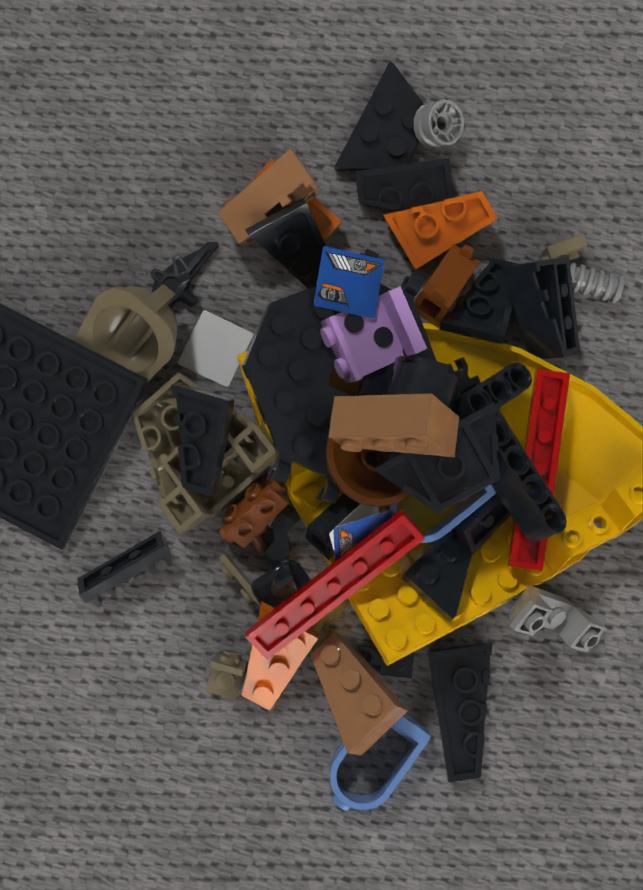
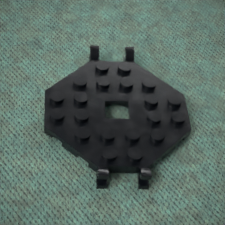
(291, 376)

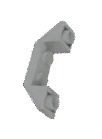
(544, 609)

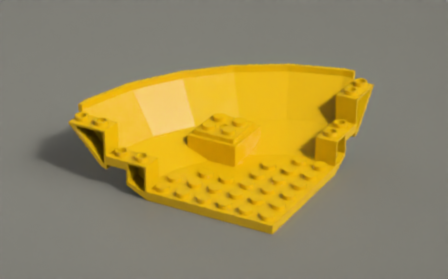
(595, 481)

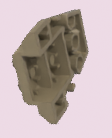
(244, 461)

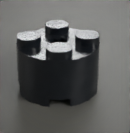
(425, 377)

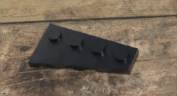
(460, 693)

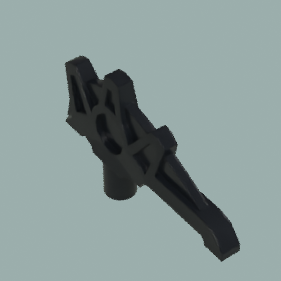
(181, 273)

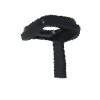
(282, 574)

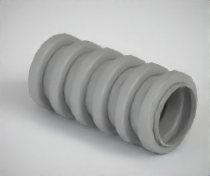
(596, 283)

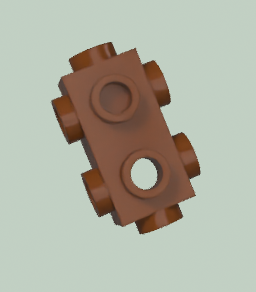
(250, 517)

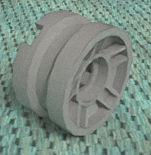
(441, 113)

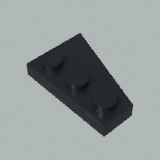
(292, 240)
(204, 432)

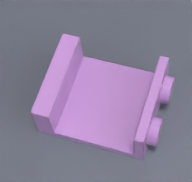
(358, 352)

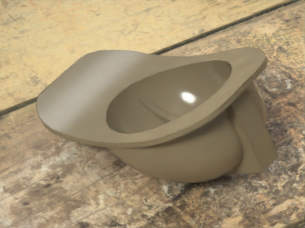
(132, 328)

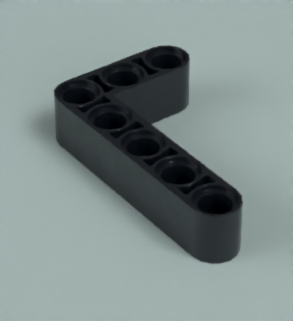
(520, 482)

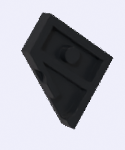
(441, 575)

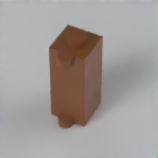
(446, 283)

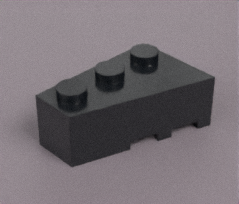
(544, 306)

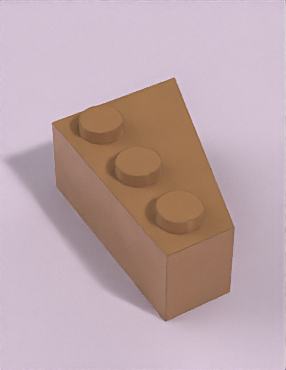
(270, 192)
(394, 424)
(356, 694)

